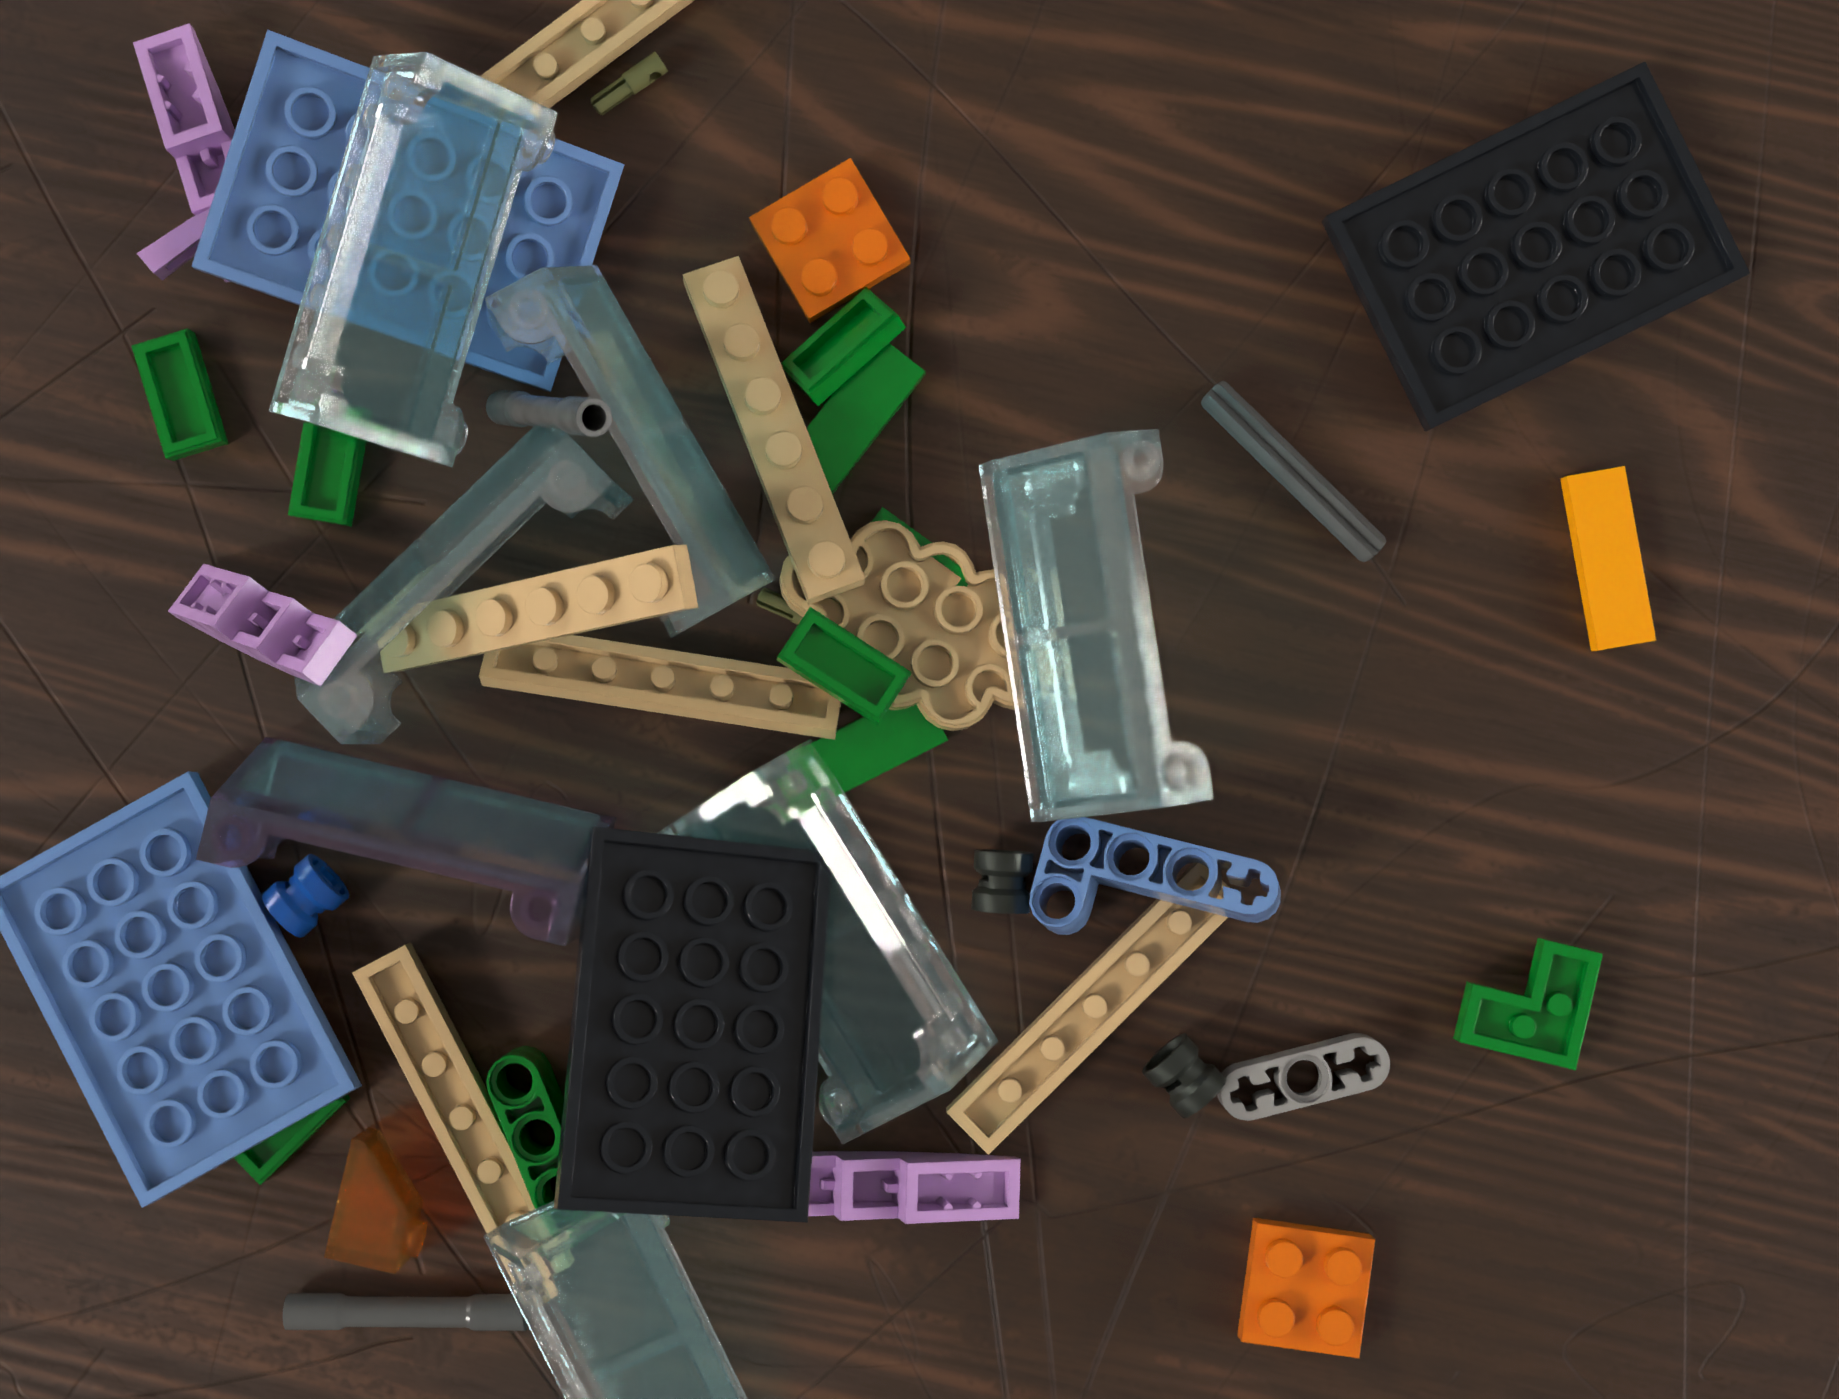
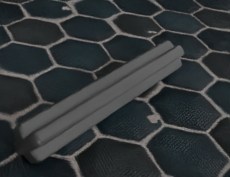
(1293, 471)

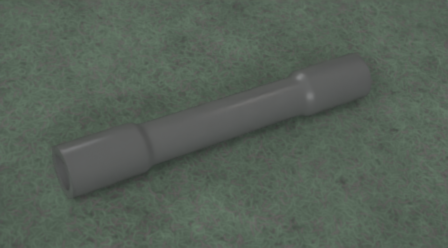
(571, 414)
(340, 1311)

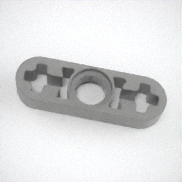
(1341, 1052)

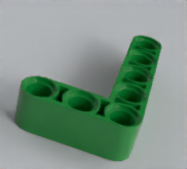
(518, 1107)

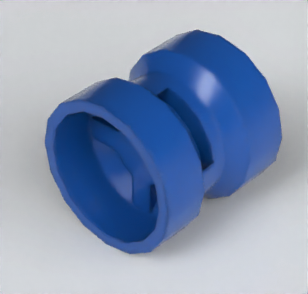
(308, 892)

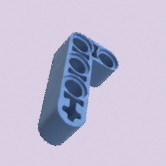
(1156, 881)

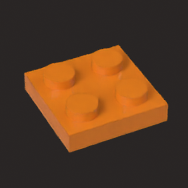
(830, 240)
(1306, 1288)

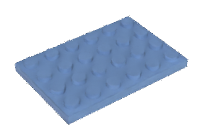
(286, 170)
(169, 991)

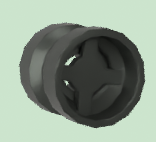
(1001, 881)
(1184, 1075)

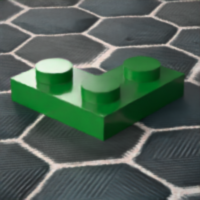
(1546, 1020)

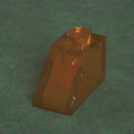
(375, 1209)

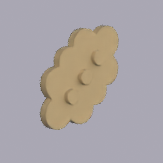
(923, 622)

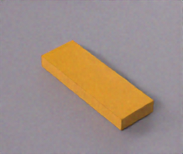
(1608, 558)

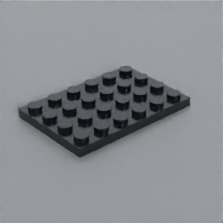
(1535, 246)
(694, 1029)

